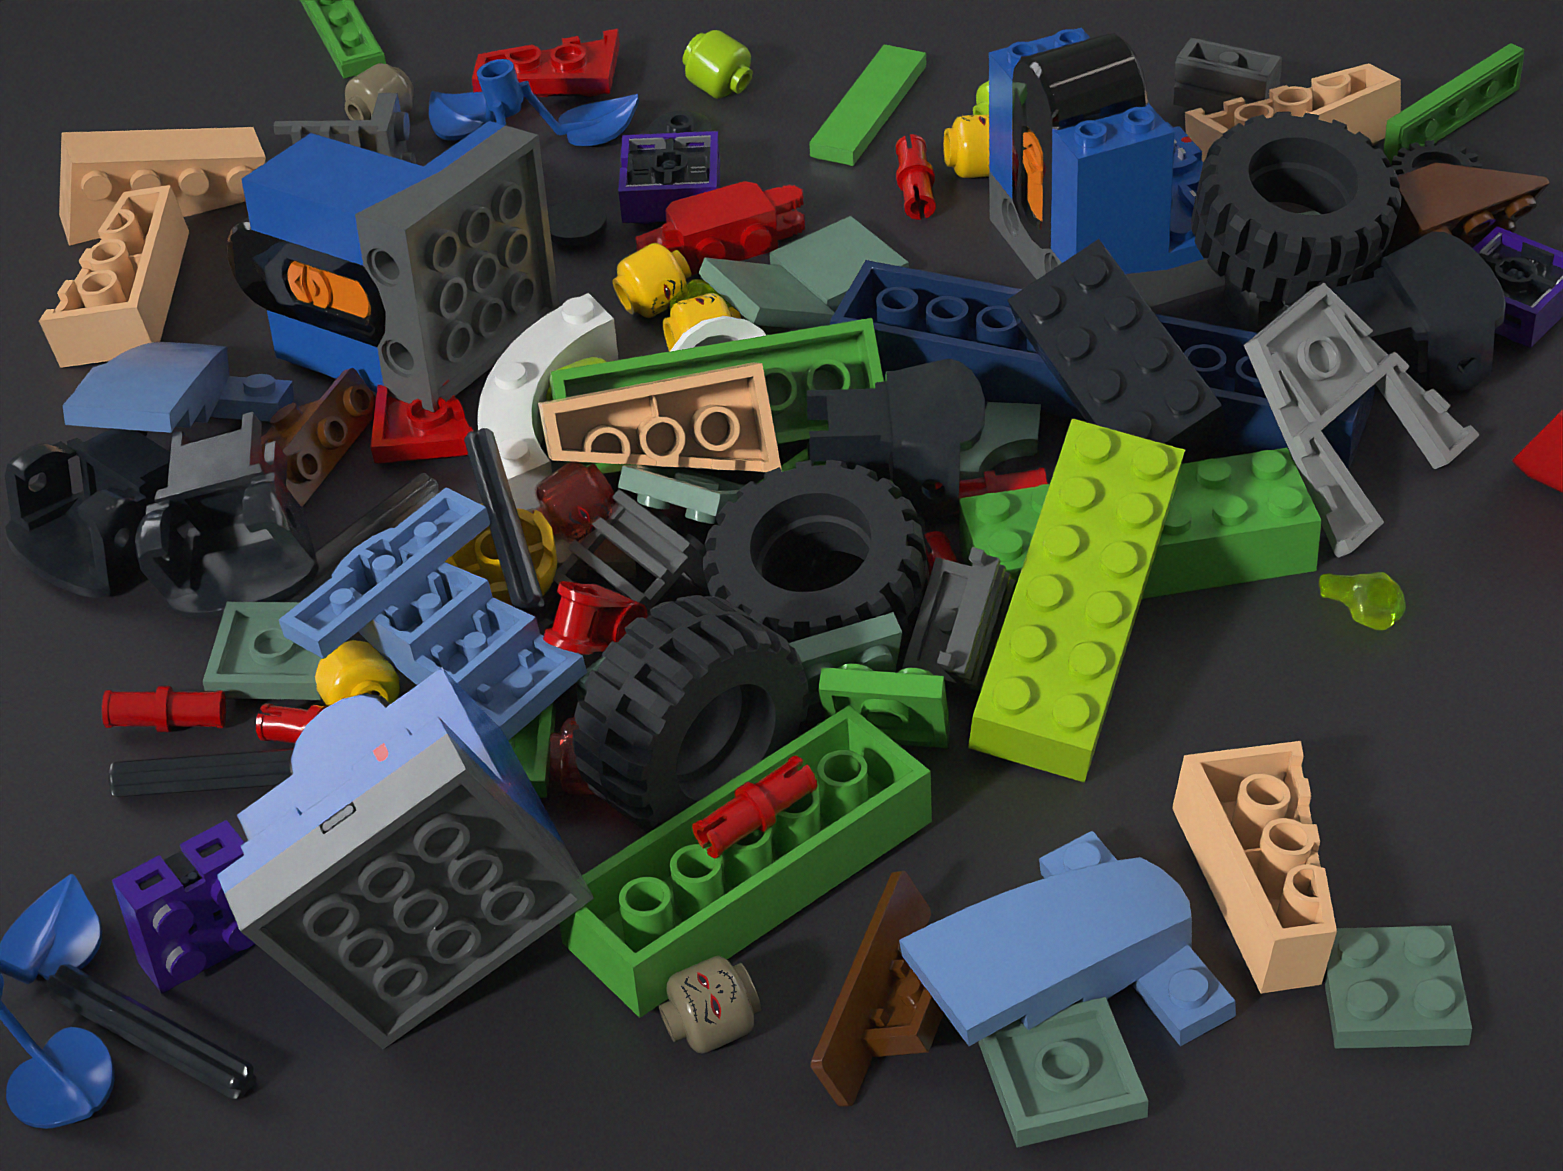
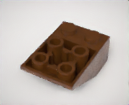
(1462, 202)

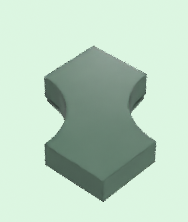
(1008, 433)

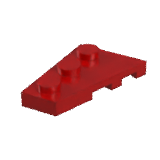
(561, 70)
(412, 433)

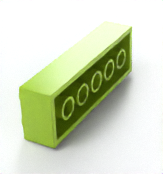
(1076, 601)

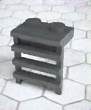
(382, 134)
(647, 539)
(961, 619)

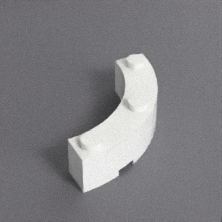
(521, 381)

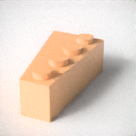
(1355, 96)
(197, 163)
(123, 281)
(682, 421)
(1261, 858)

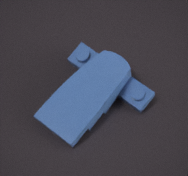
(171, 387)
(437, 616)
(1070, 941)

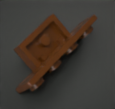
(321, 432)
(882, 999)

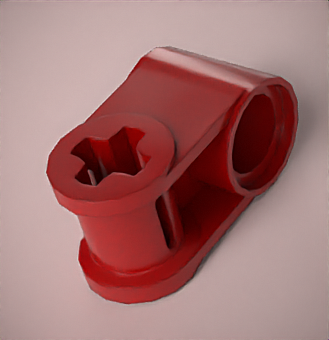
(591, 618)

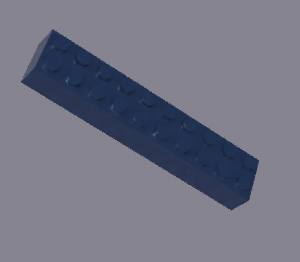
(942, 317)

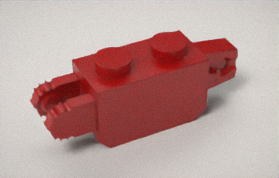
(729, 223)

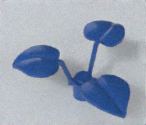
(501, 97)
(74, 1068)

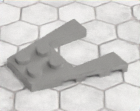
(1315, 367)

